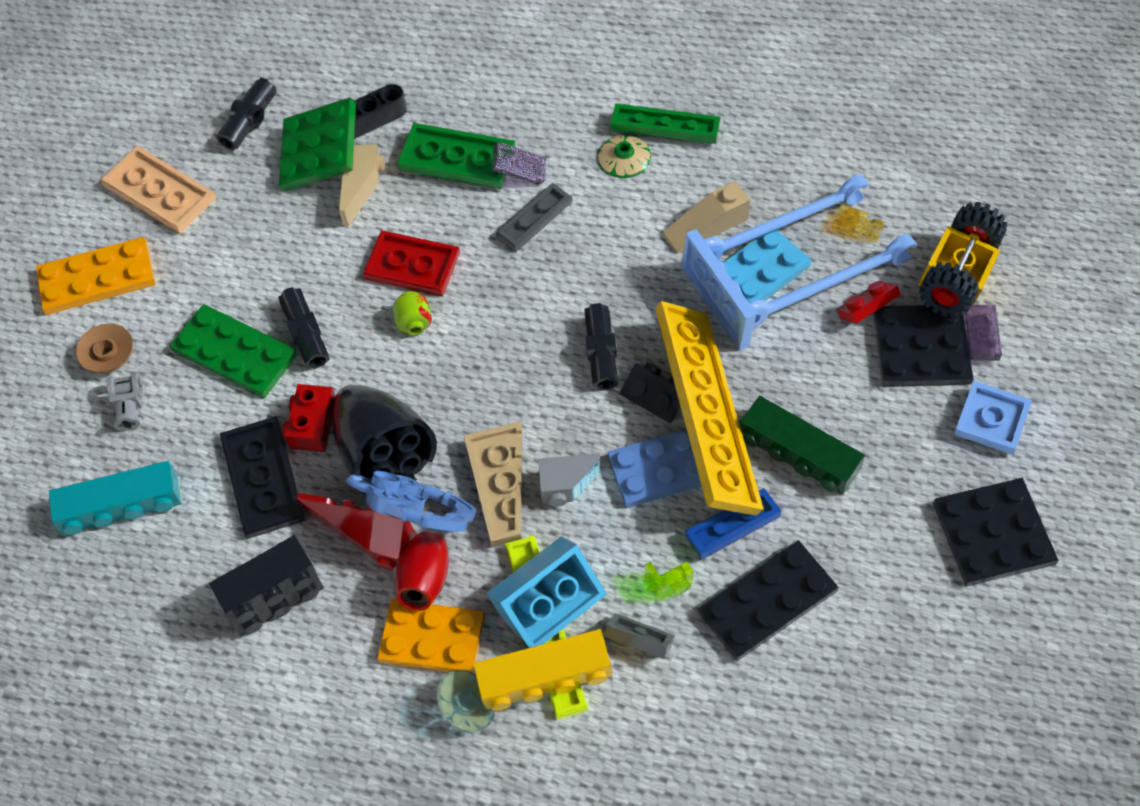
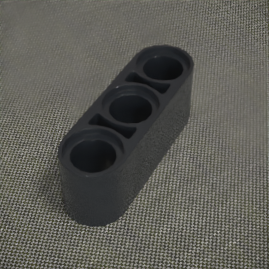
(379, 109)

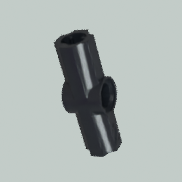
(246, 114)
(303, 328)
(601, 347)

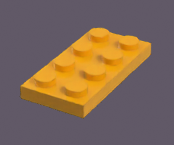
(95, 275)

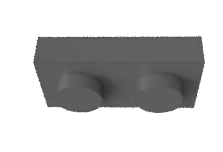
(638, 635)

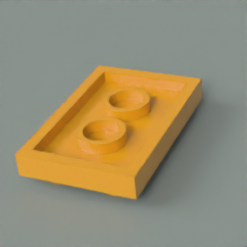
(432, 638)

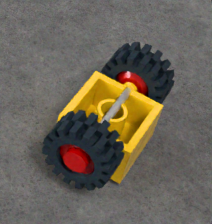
(963, 260)

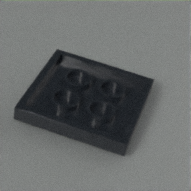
(921, 347)
(994, 532)

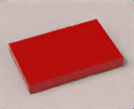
(411, 263)

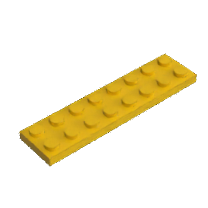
(708, 410)

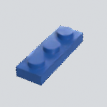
(729, 527)

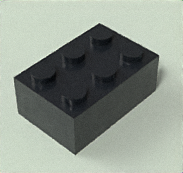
(267, 586)

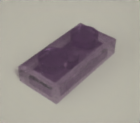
(519, 163)
(983, 333)

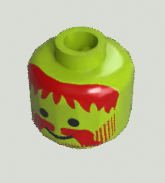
(412, 313)

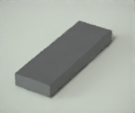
(534, 217)

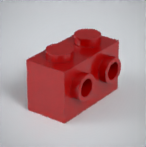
(309, 418)

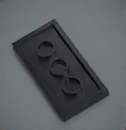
(262, 477)

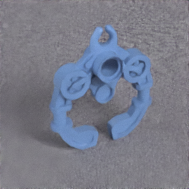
(406, 499)

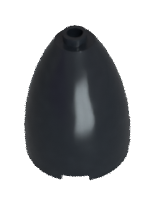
(377, 427)

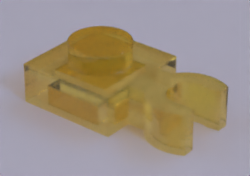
(854, 221)

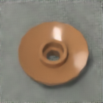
(98, 341)

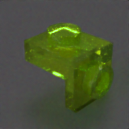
(672, 582)

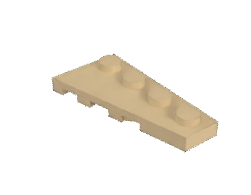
(497, 472)

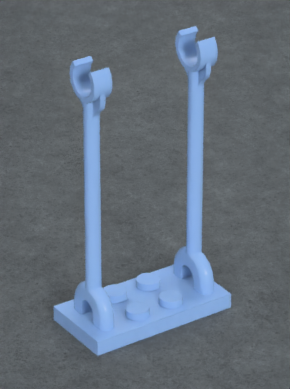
(724, 295)

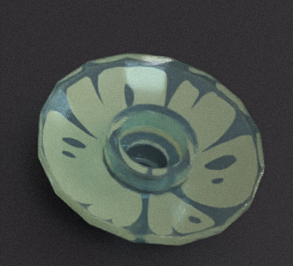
(463, 688)

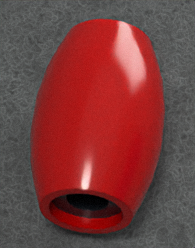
(421, 571)

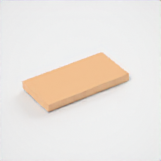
(158, 189)

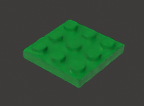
(317, 144)

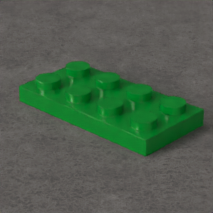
(451, 155)
(234, 350)

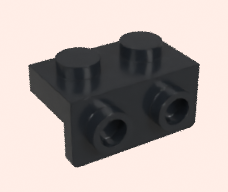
(652, 391)

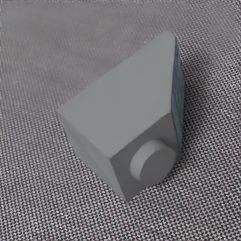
(566, 477)

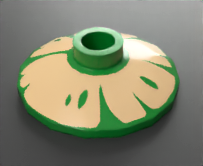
(627, 163)

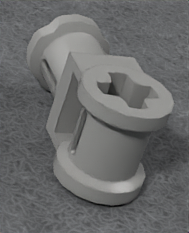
(125, 398)

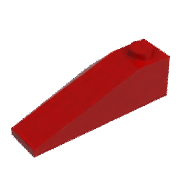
(373, 533)

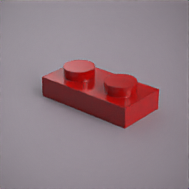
(869, 301)

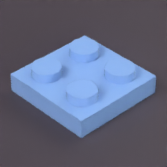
(993, 417)

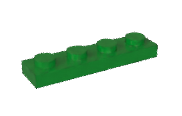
(665, 123)

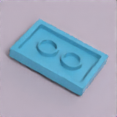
(766, 266)

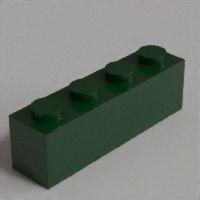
(801, 445)

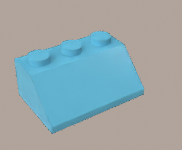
(547, 593)

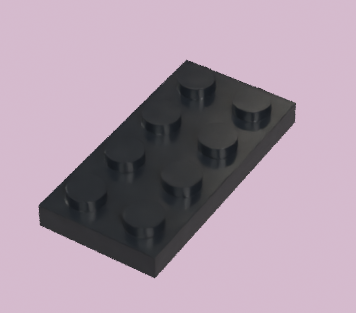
(767, 600)

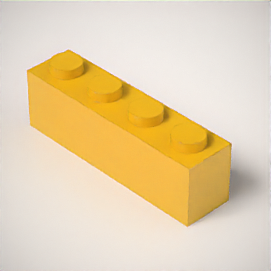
(543, 670)

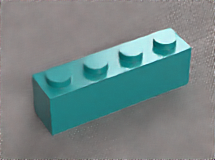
(114, 498)

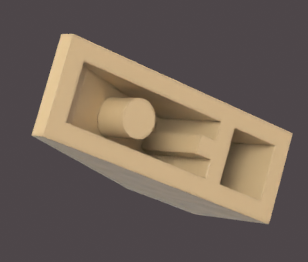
(360, 182)
(711, 216)

